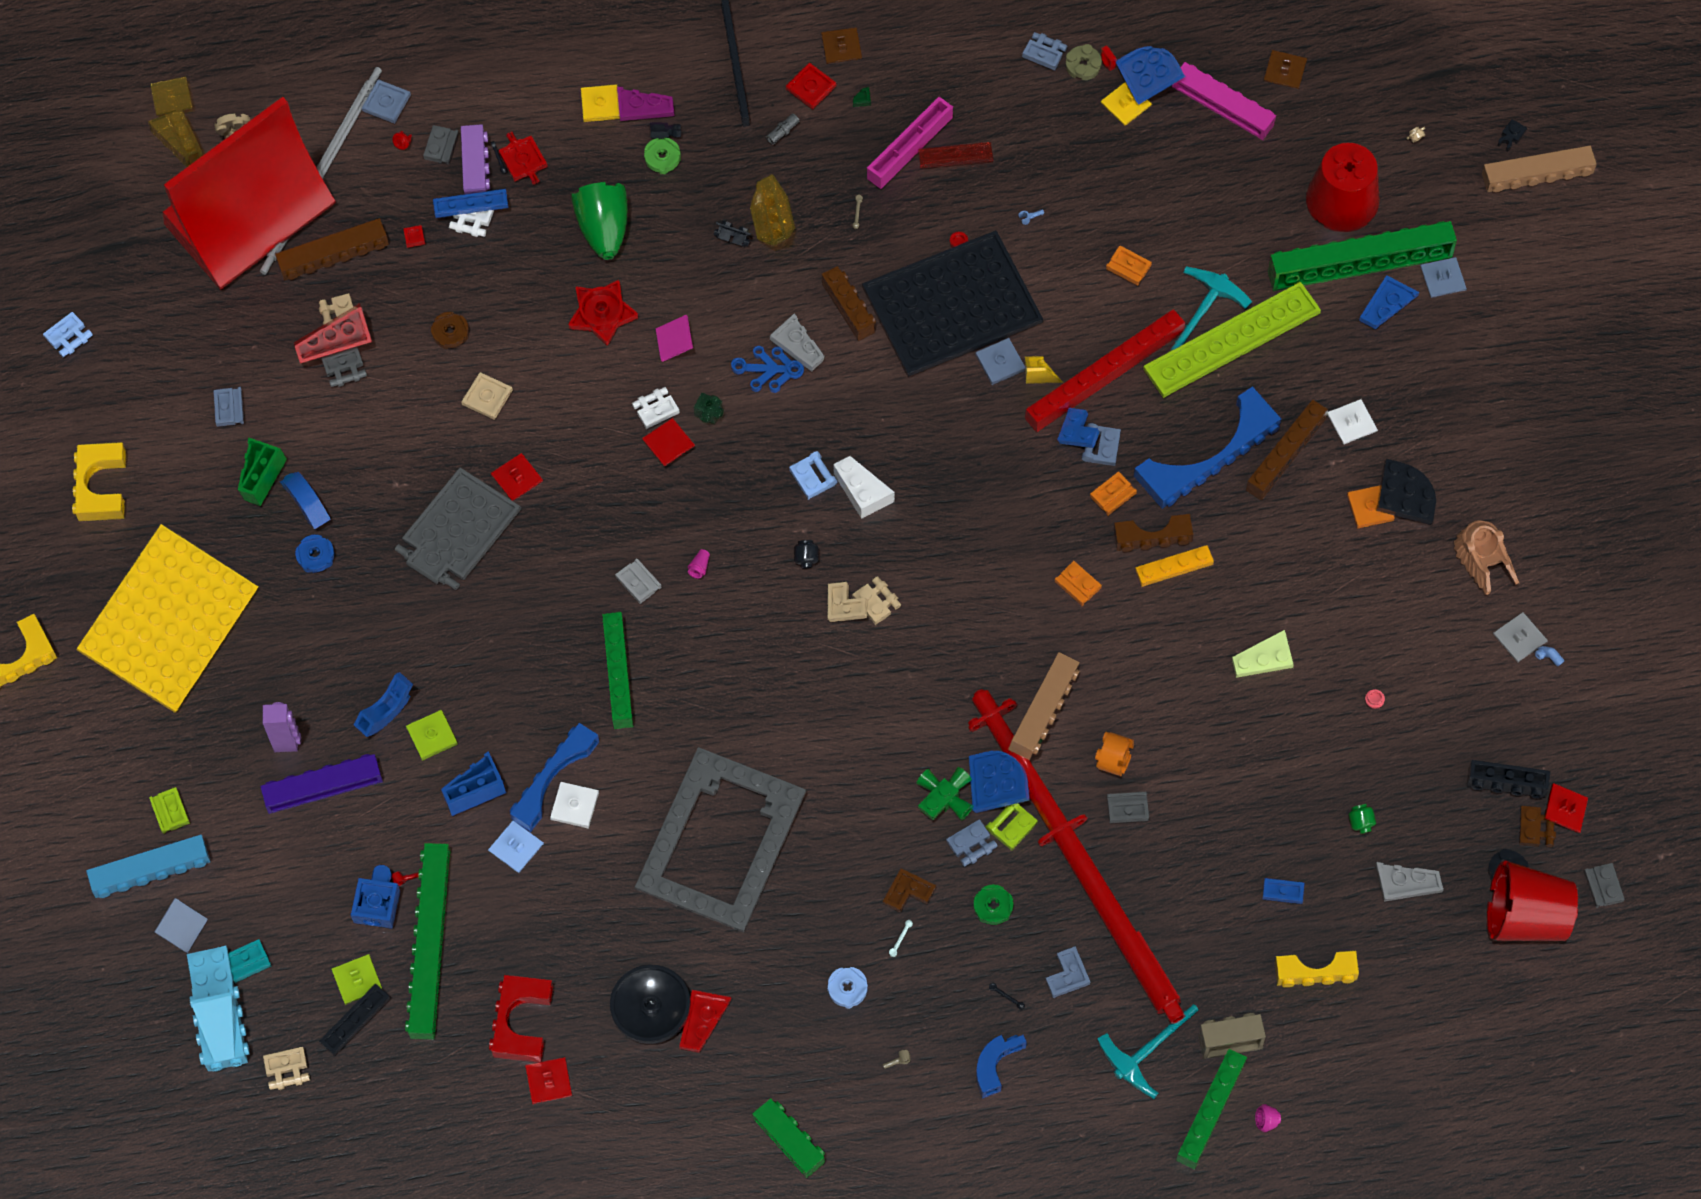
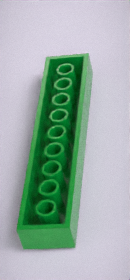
(1362, 255)

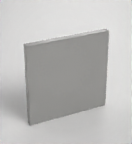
(1520, 637)

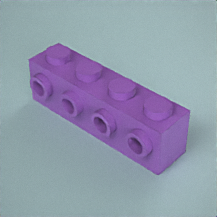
(474, 159)
(281, 727)

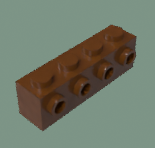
(848, 303)

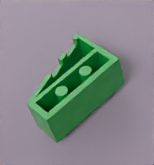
(260, 470)

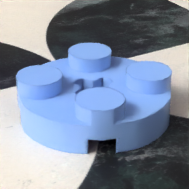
(847, 998)

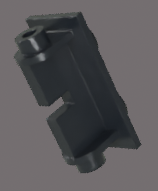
(726, 231)

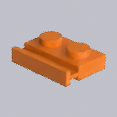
(1128, 265)
(1113, 493)
(1078, 583)

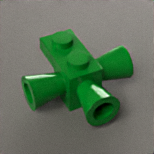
(944, 794)

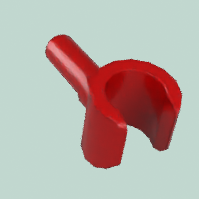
(398, 878)

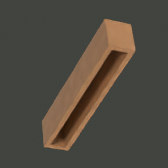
(1539, 169)
(1044, 705)

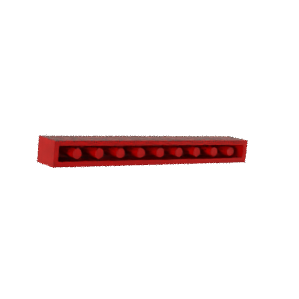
(1104, 370)

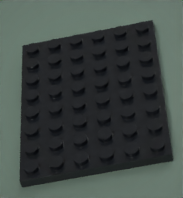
(952, 303)

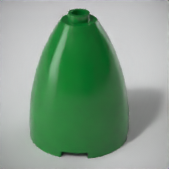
(602, 216)

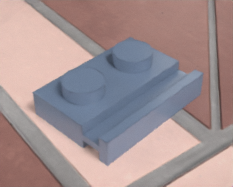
(228, 406)

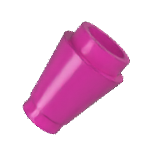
(698, 565)

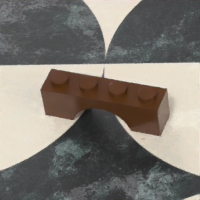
(1130, 536)

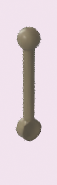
(859, 199)

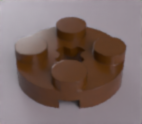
(451, 320)

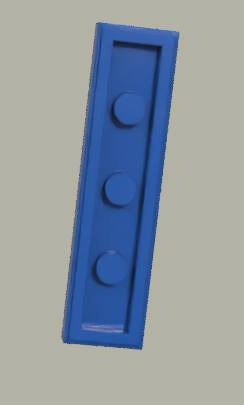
(470, 203)

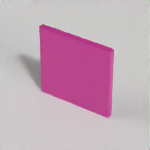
(674, 338)

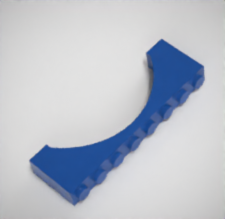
(1169, 482)

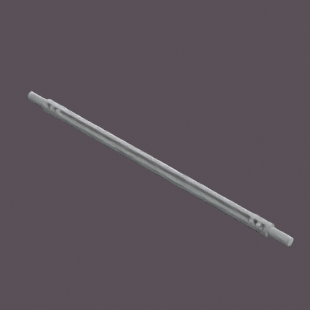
(333, 148)

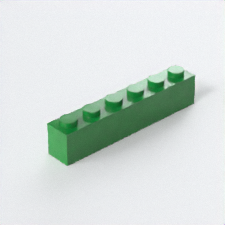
(617, 670)
(1211, 1109)

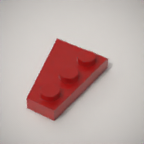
(703, 1017)

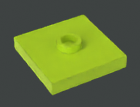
(431, 735)

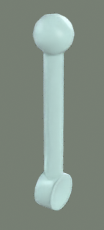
(893, 952)

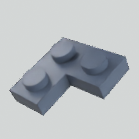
(1073, 974)

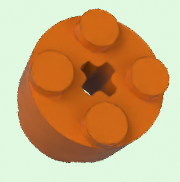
(1114, 753)

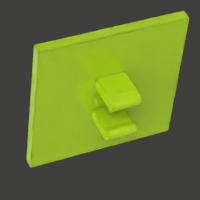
(355, 978)

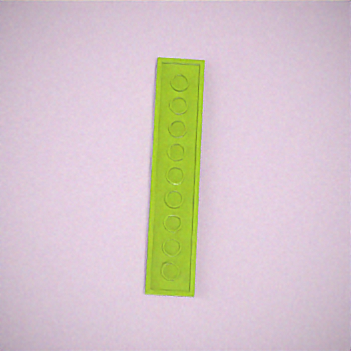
(1231, 339)

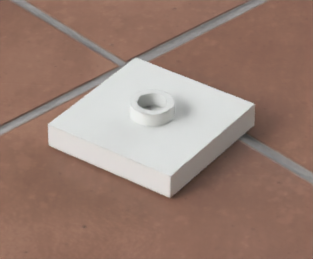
(574, 805)

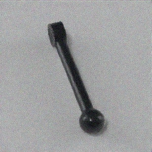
(503, 169)
(993, 987)

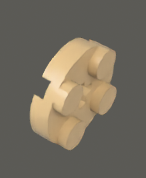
(230, 123)

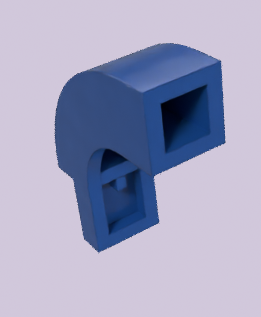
(306, 499)
(386, 708)
(994, 1051)

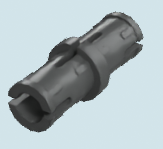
(782, 129)

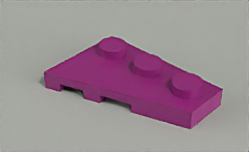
(639, 105)

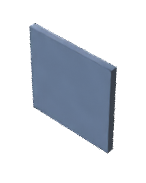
(1443, 277)
(180, 925)

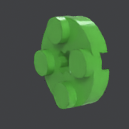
(662, 146)

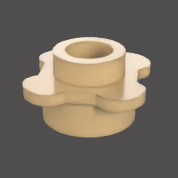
(1416, 134)

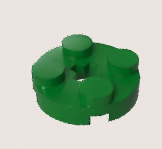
(986, 913)

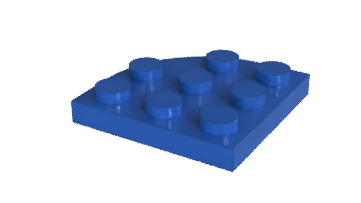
(1149, 71)
(996, 781)

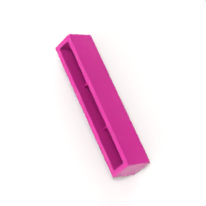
(1225, 101)
(909, 142)

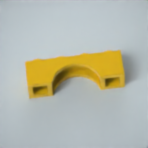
(1291, 971)

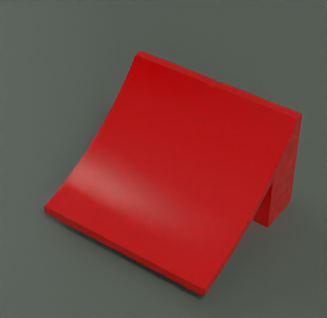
(246, 195)

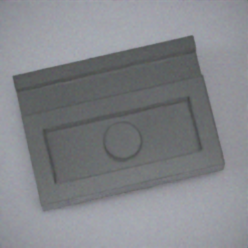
(441, 144)
(1128, 807)
(1604, 885)

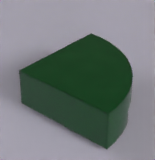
(862, 98)

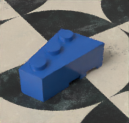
(474, 786)

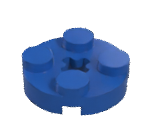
(319, 563)

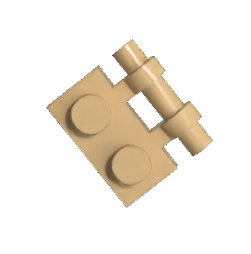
(340, 305)
(876, 608)
(286, 1062)

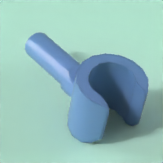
(1029, 215)

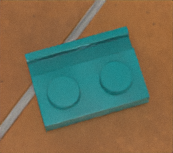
(248, 961)

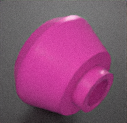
(1267, 1118)

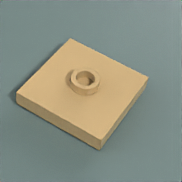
(487, 396)

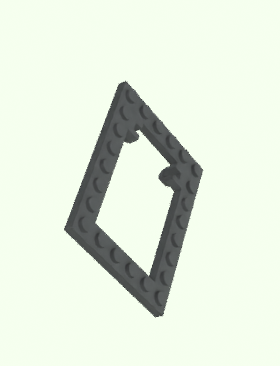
(781, 807)

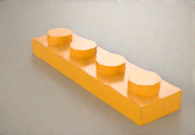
(1174, 565)

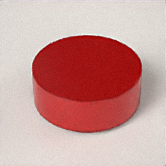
(958, 238)

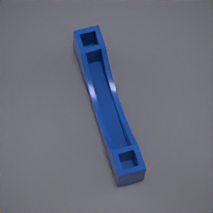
(577, 746)

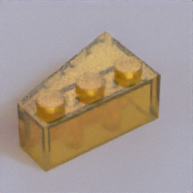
(177, 136)

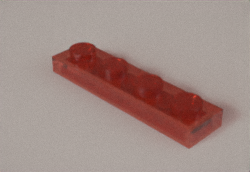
(955, 155)

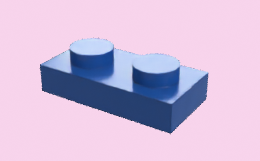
(1283, 891)

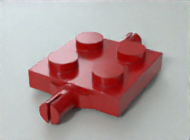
(522, 158)

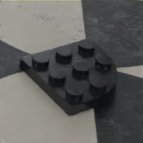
(1406, 493)

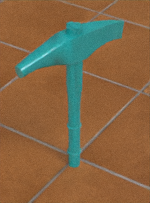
(1218, 286)
(1127, 1067)

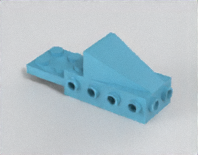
(217, 1010)

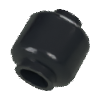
(806, 553)

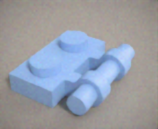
(64, 330)

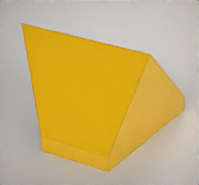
(1039, 371)

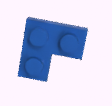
(1075, 433)

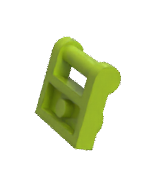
(1016, 829)

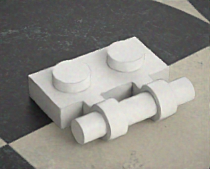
(477, 218)
(658, 411)

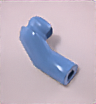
(1551, 653)

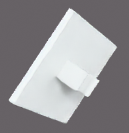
(1352, 421)

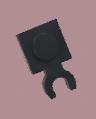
(663, 130)
(1512, 133)

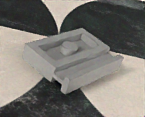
(638, 581)

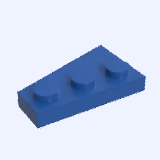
(1387, 301)

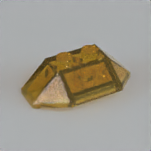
(771, 212)

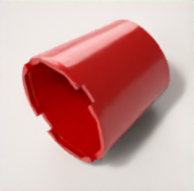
(1344, 188)
(1530, 905)

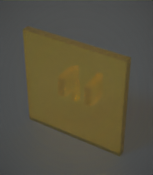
(171, 95)

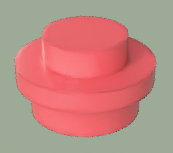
(1374, 698)

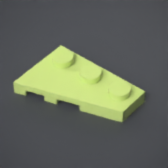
(1264, 657)

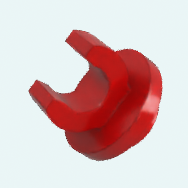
(401, 141)

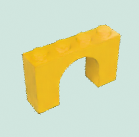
(89, 460)
(37, 652)

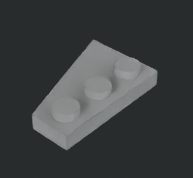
(796, 342)
(1403, 882)

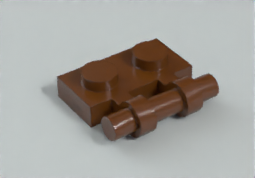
(1530, 827)

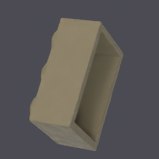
(1232, 1033)

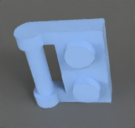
(808, 479)

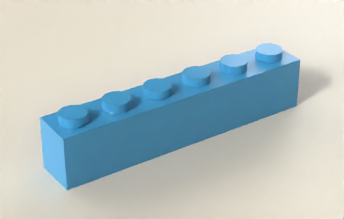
(148, 866)

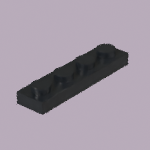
(354, 1019)

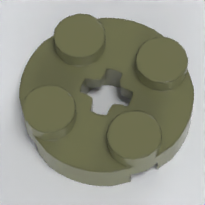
(1083, 71)

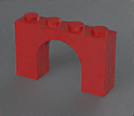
(514, 992)

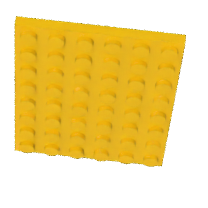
(167, 618)

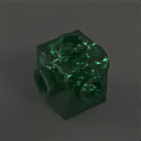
(708, 408)

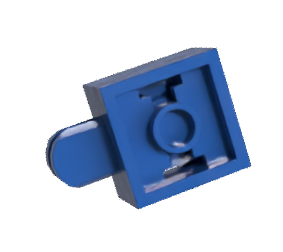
(376, 899)

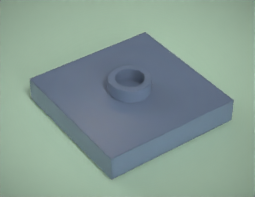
(386, 101)
(1000, 361)

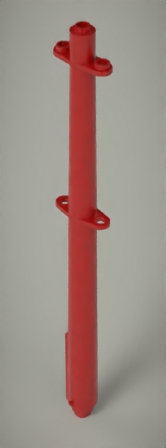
(1130, 942)

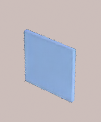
(515, 846)

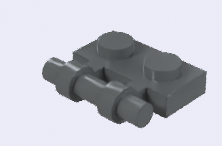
(342, 362)

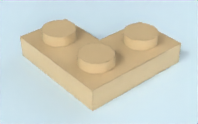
(841, 607)

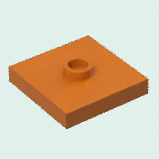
(1364, 506)

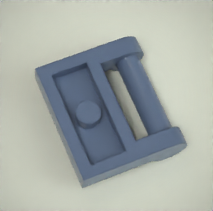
(1107, 447)

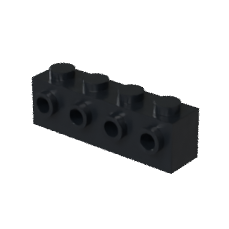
(1508, 779)

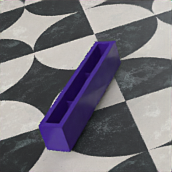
(321, 783)

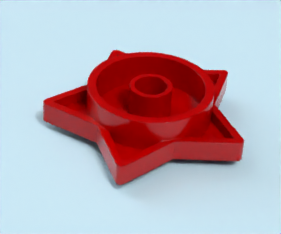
(601, 311)

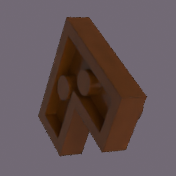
(908, 885)

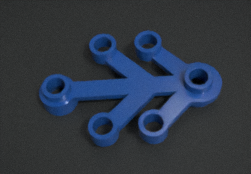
(770, 368)

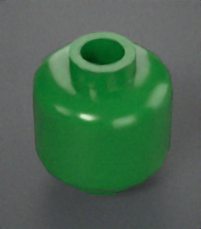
(1362, 818)

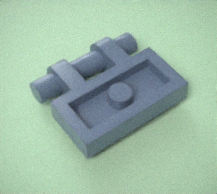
(1042, 54)
(969, 838)

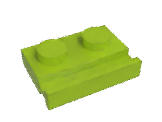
(169, 810)

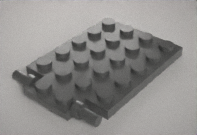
(457, 529)

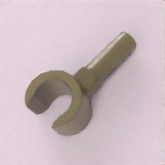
(904, 1058)

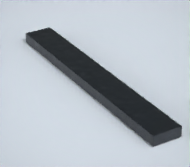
(735, 63)

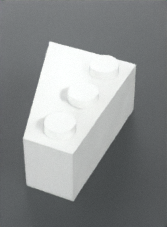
(862, 487)

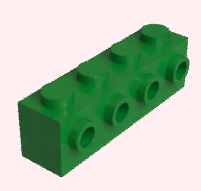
(789, 1138)

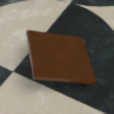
(841, 45)
(1285, 69)

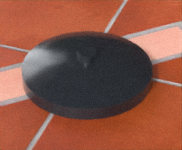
(650, 1004)

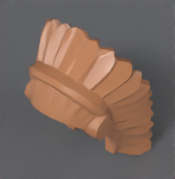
(1481, 547)

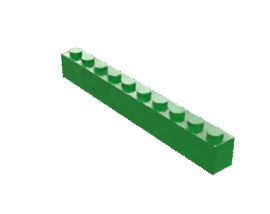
(428, 941)

